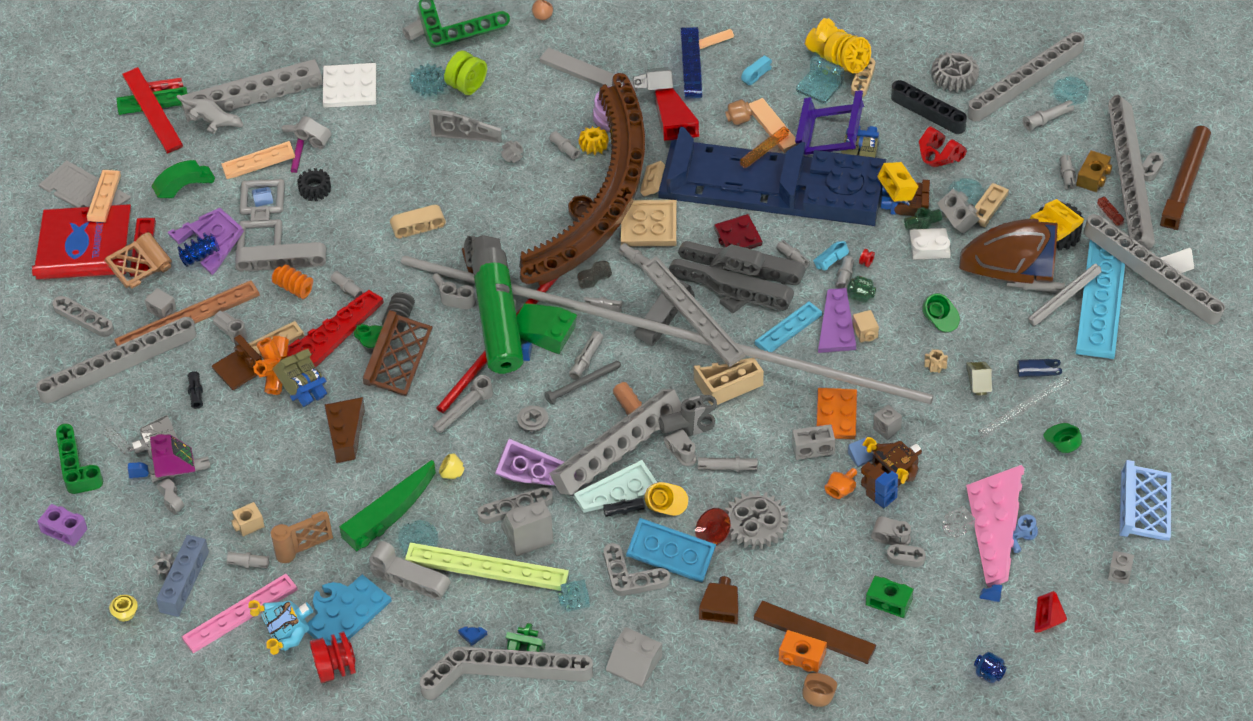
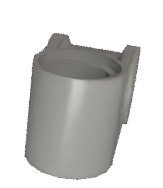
(681, 447)
(890, 530)

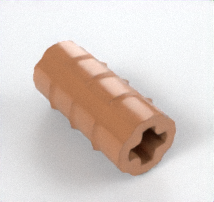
(626, 397)

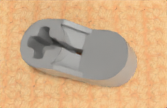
(171, 500)

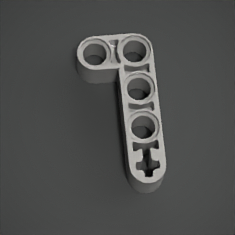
(407, 574)

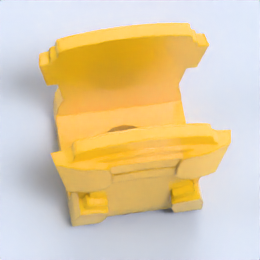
(818, 36)

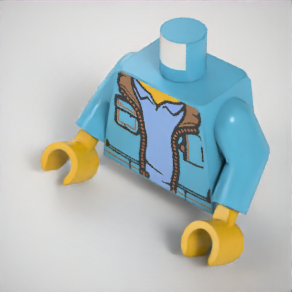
(284, 622)

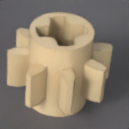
(936, 361)

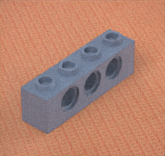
(182, 575)

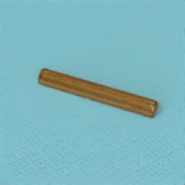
(764, 147)

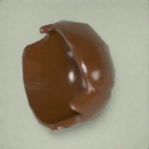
(578, 206)

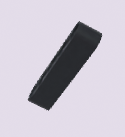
(928, 107)

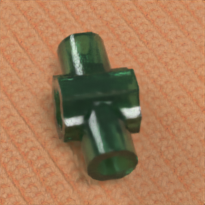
(922, 219)

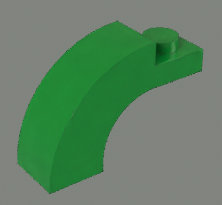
(180, 175)

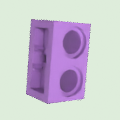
(62, 524)

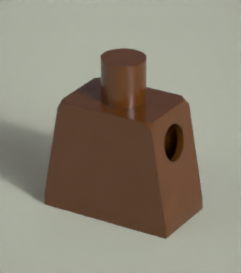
(720, 602)

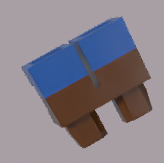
(879, 485)

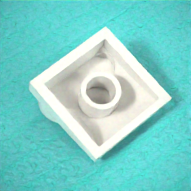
(930, 243)

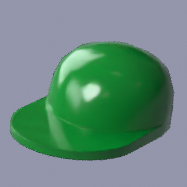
(941, 312)
(1064, 437)

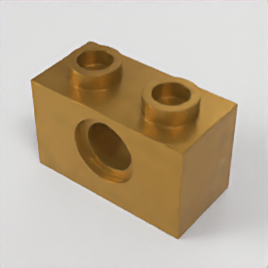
(1094, 171)

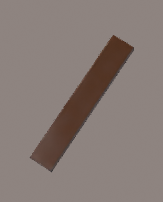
(836, 639)

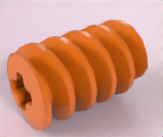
(292, 281)

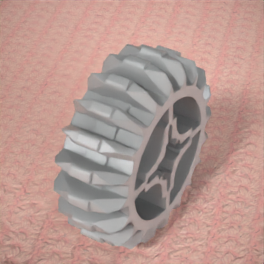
(955, 71)

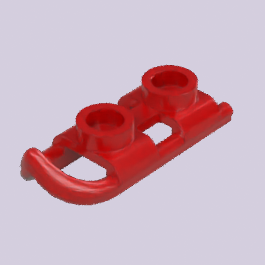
(172, 84)

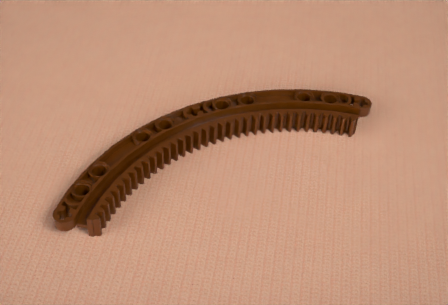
(622, 181)

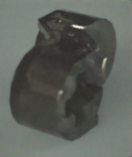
(589, 277)

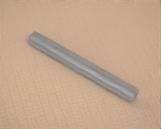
(1064, 294)

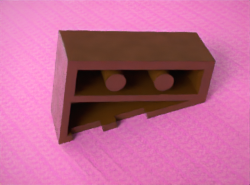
(345, 426)

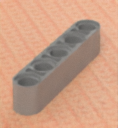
(273, 256)

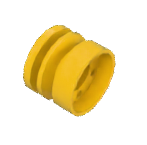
(848, 51)

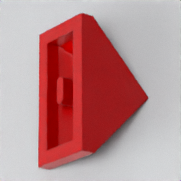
(1048, 612)

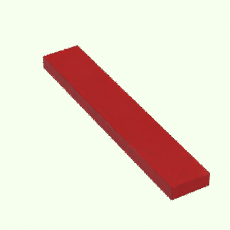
(152, 110)

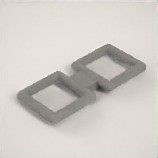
(261, 215)

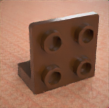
(238, 366)

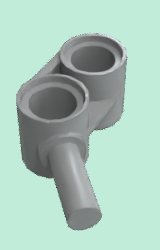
(309, 128)
(453, 297)

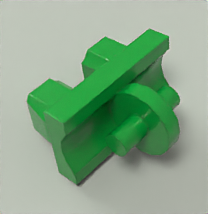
(516, 640)

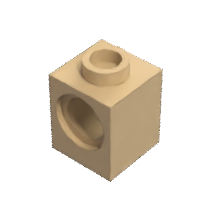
(865, 326)
(252, 515)

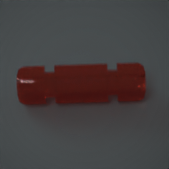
(1110, 211)

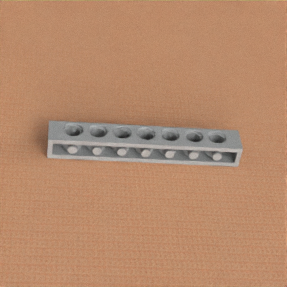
(259, 87)
(564, 474)

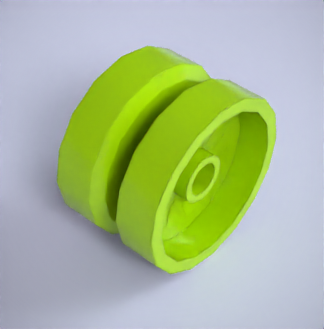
(465, 72)

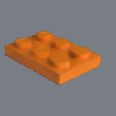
(839, 409)

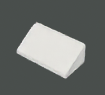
(1180, 260)

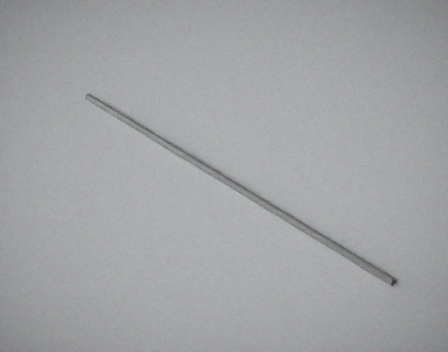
(680, 333)

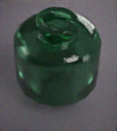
(861, 288)

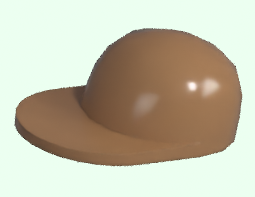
(819, 689)

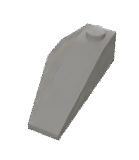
(458, 126)

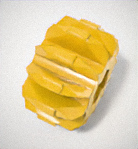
(593, 140)

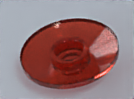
(713, 526)

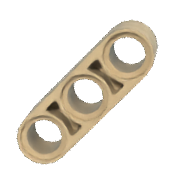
(417, 221)

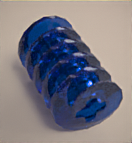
(198, 249)

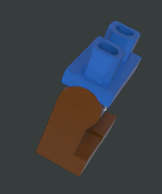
(910, 207)

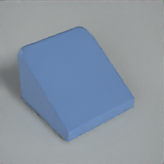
(262, 196)
(858, 453)

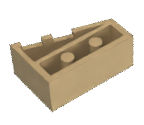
(729, 382)

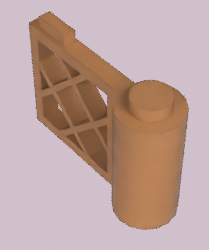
(151, 254)
(287, 541)

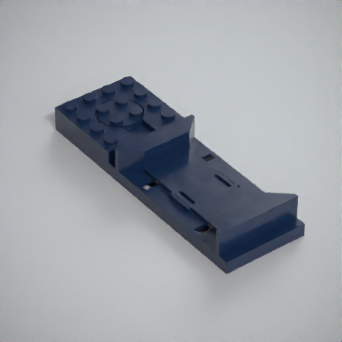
(815, 187)

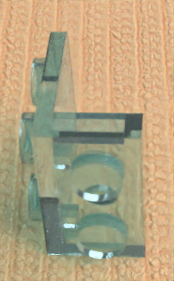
(822, 79)

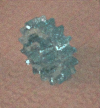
(428, 79)

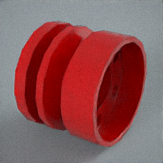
(333, 657)

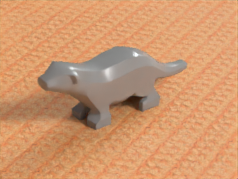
(211, 113)

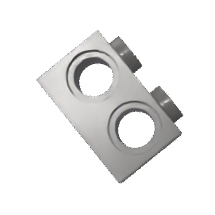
(961, 214)
(813, 442)

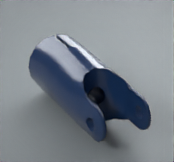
(1038, 367)

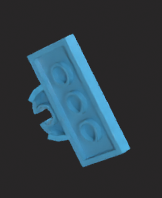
(346, 608)

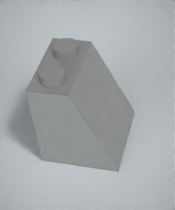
(528, 528)

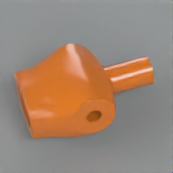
(841, 484)

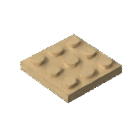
(650, 223)

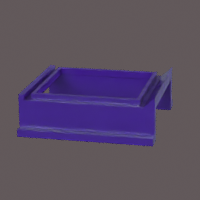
(809, 116)

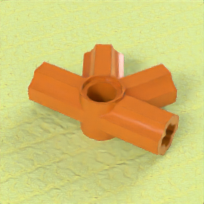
(272, 352)

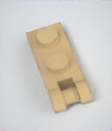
(990, 203)

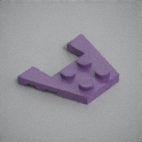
(221, 226)

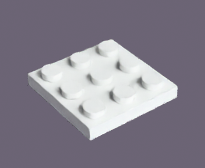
(349, 85)

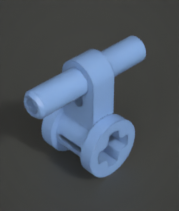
(1023, 531)

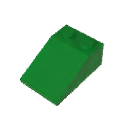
(546, 326)

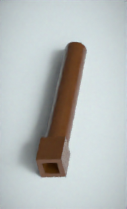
(1186, 176)

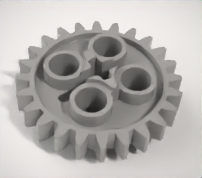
(757, 520)

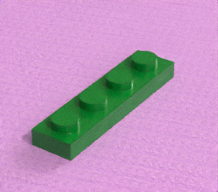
(166, 98)

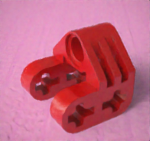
(934, 138)

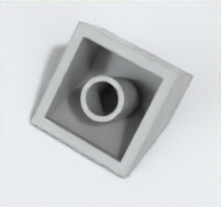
(634, 657)

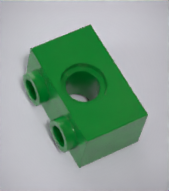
(878, 597)

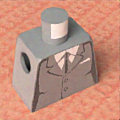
(159, 426)

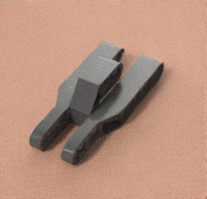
(735, 285)

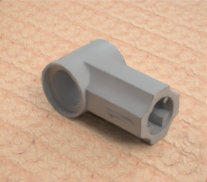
(415, 29)
(230, 325)

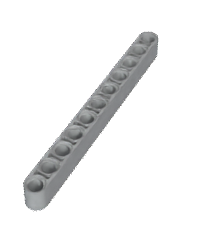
(1131, 172)

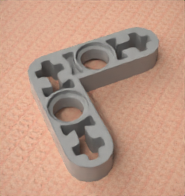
(629, 580)

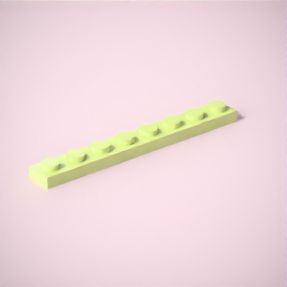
(487, 566)

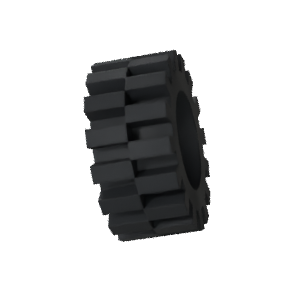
(314, 177)

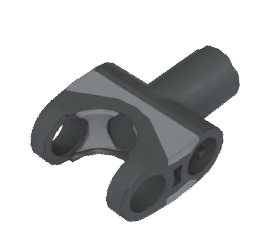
(690, 416)

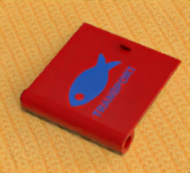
(78, 247)

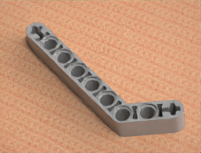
(435, 682)

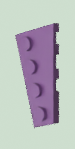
(837, 325)

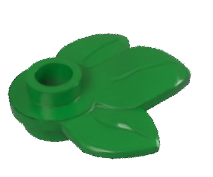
(367, 334)

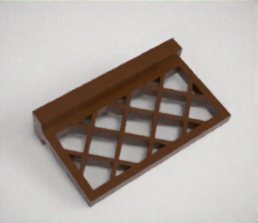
(382, 346)

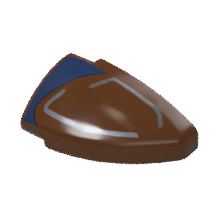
(1013, 252)

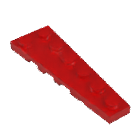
(335, 330)

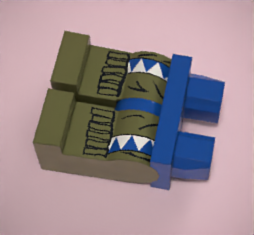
(865, 143)
(301, 378)

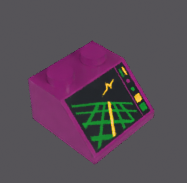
(171, 456)

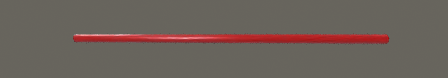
(479, 363)

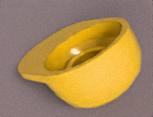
(666, 498)

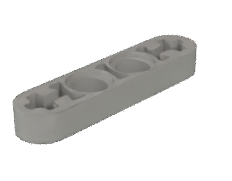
(81, 318)
(514, 503)

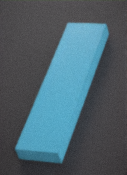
(788, 327)

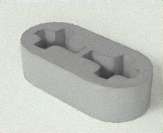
(1155, 168)
(906, 555)

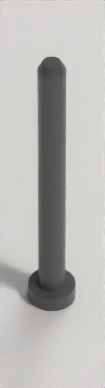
(551, 396)

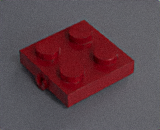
(738, 232)

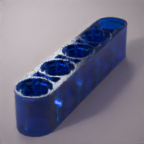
(691, 62)

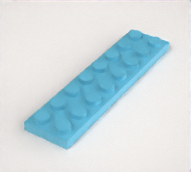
(1101, 305)

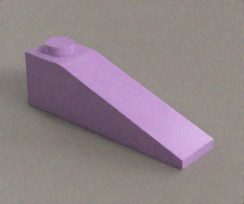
(526, 464)

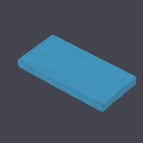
(671, 550)

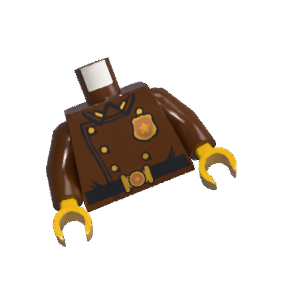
(895, 458)

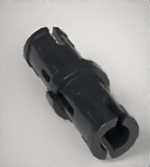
(194, 381)
(623, 507)

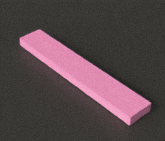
(237, 613)

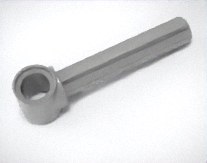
(480, 390)

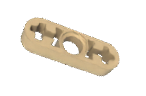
(864, 82)

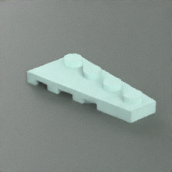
(624, 484)

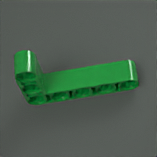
(459, 29)

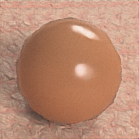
(542, 9)

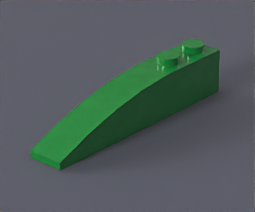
(386, 509)

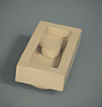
(652, 178)

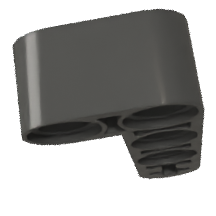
(662, 312)

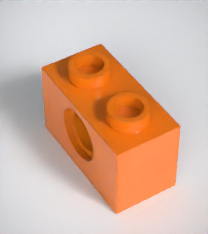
(796, 643)

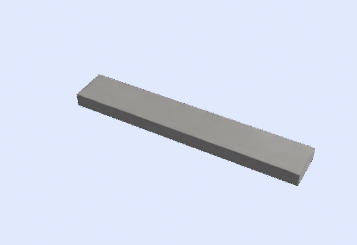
(578, 68)

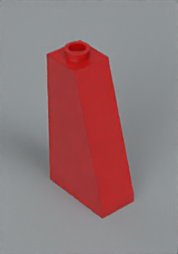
(674, 114)

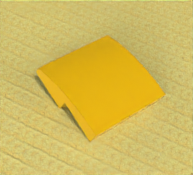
(1059, 213)

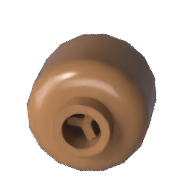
(738, 112)

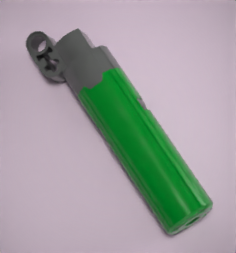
(495, 303)

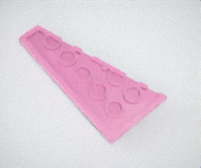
(995, 513)

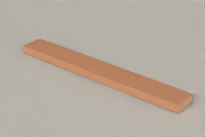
(201, 310)

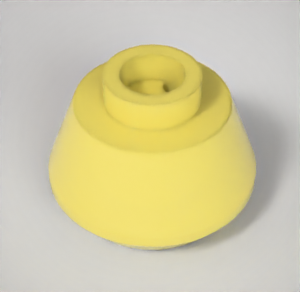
(451, 467)
(123, 607)

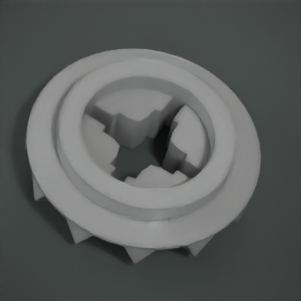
(537, 413)

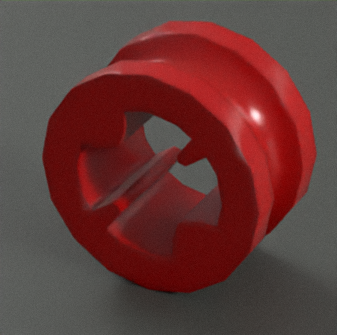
(866, 257)

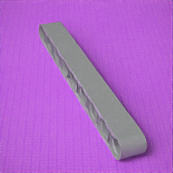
(1025, 76)
(1154, 269)
(116, 360)

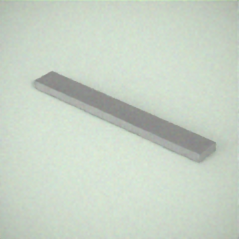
(693, 311)

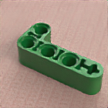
(76, 478)

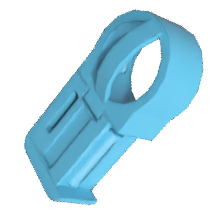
(757, 69)
(832, 254)

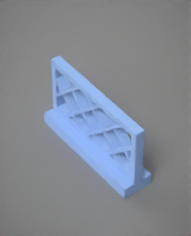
(1130, 499)

